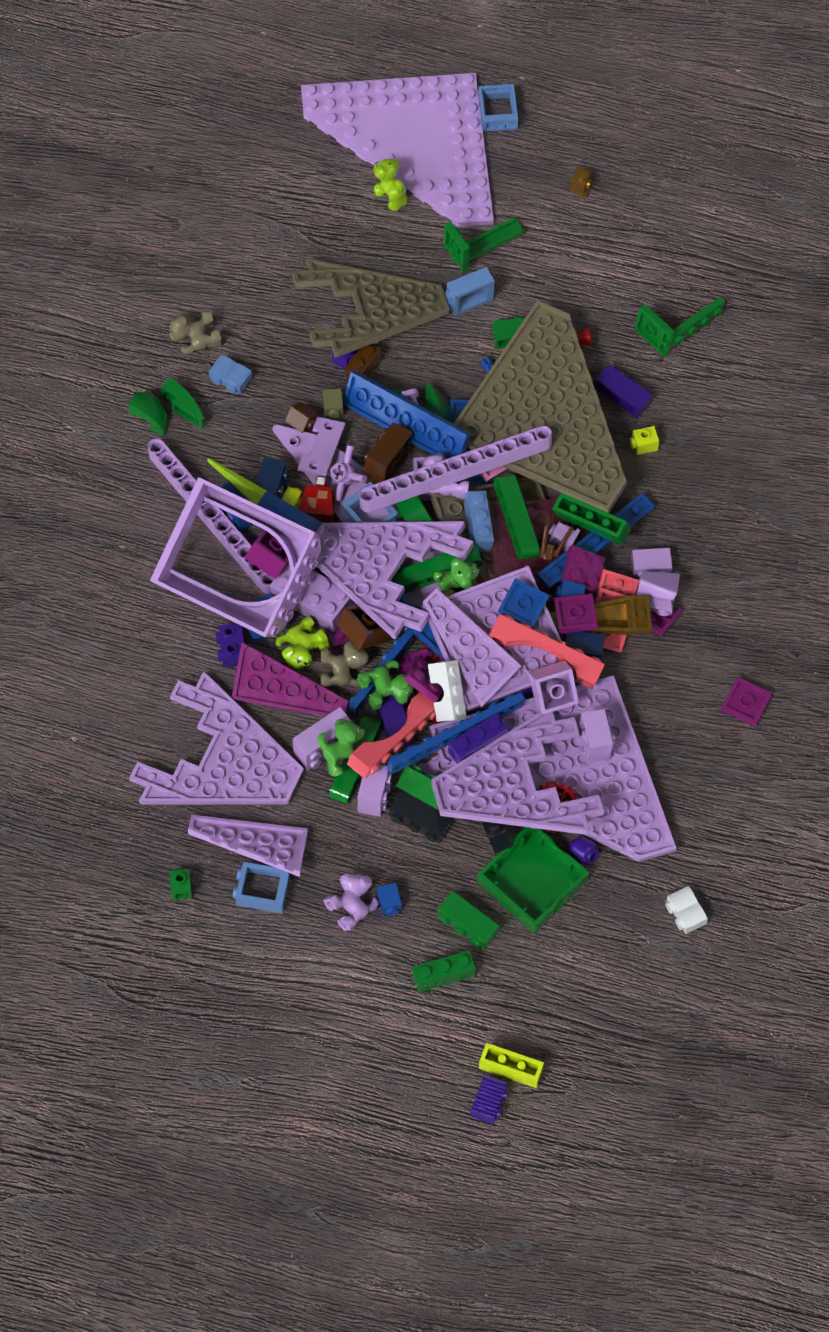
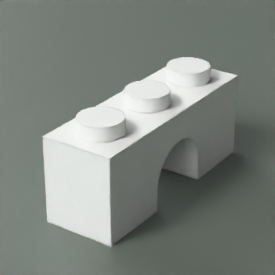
(448, 676)

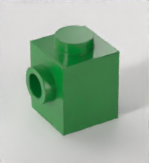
(180, 884)

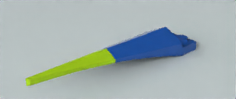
(265, 499)

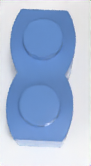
(230, 374)

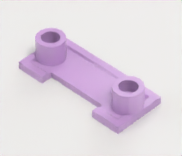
(324, 448)

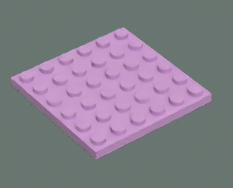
(481, 606)

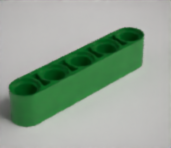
(516, 516)
(422, 573)
(346, 783)

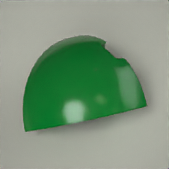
(149, 407)

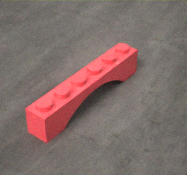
(511, 633)
(371, 755)

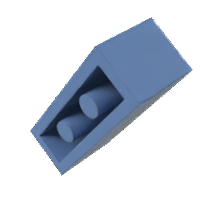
(478, 520)

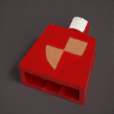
(318, 501)

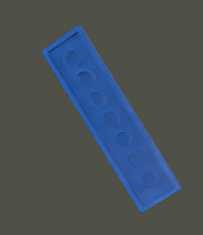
(386, 406)

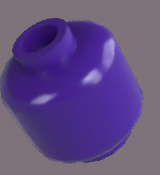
(583, 850)

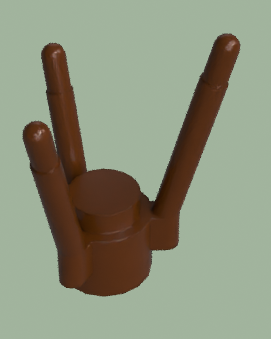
(547, 550)

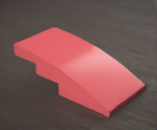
(613, 587)

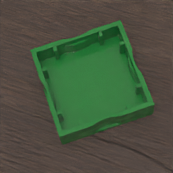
(532, 878)

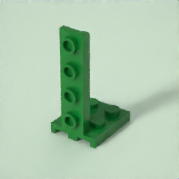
(466, 251)
(662, 337)

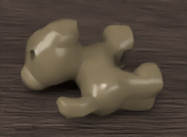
(182, 327)
(341, 665)

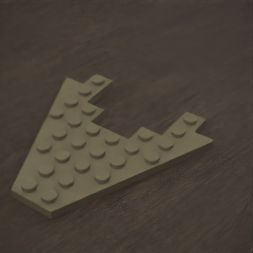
(383, 304)

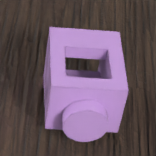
(558, 532)

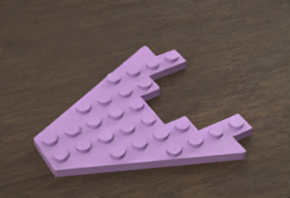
(368, 554)
(238, 766)
(499, 787)

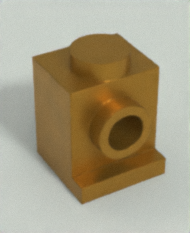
(581, 182)

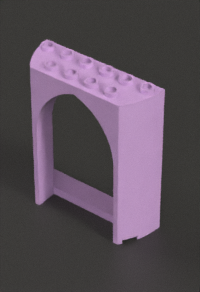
(262, 617)

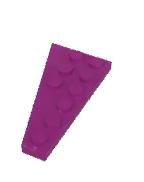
(276, 685)

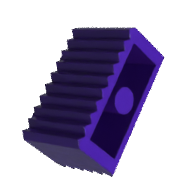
(488, 1099)

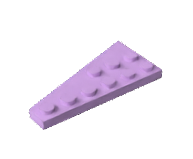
(479, 657)
(267, 843)

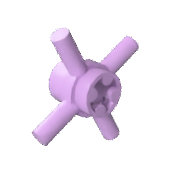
(345, 473)

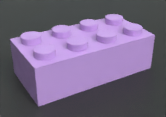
(319, 599)

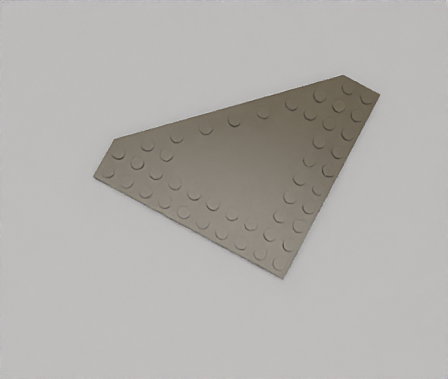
(547, 383)

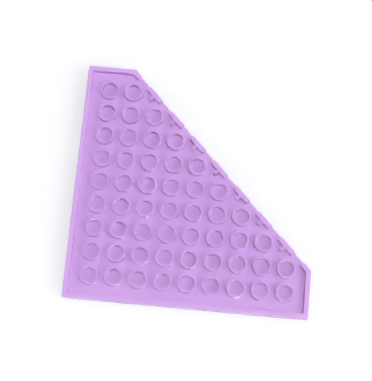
(423, 124)
(632, 812)

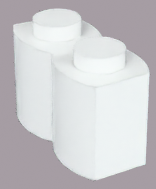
(686, 910)

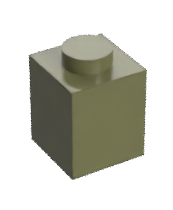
(332, 403)

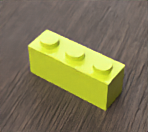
(511, 1065)

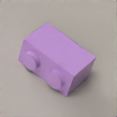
(651, 560)

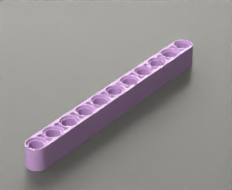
(455, 469)
(206, 509)

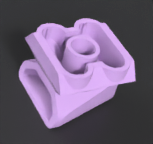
(661, 588)

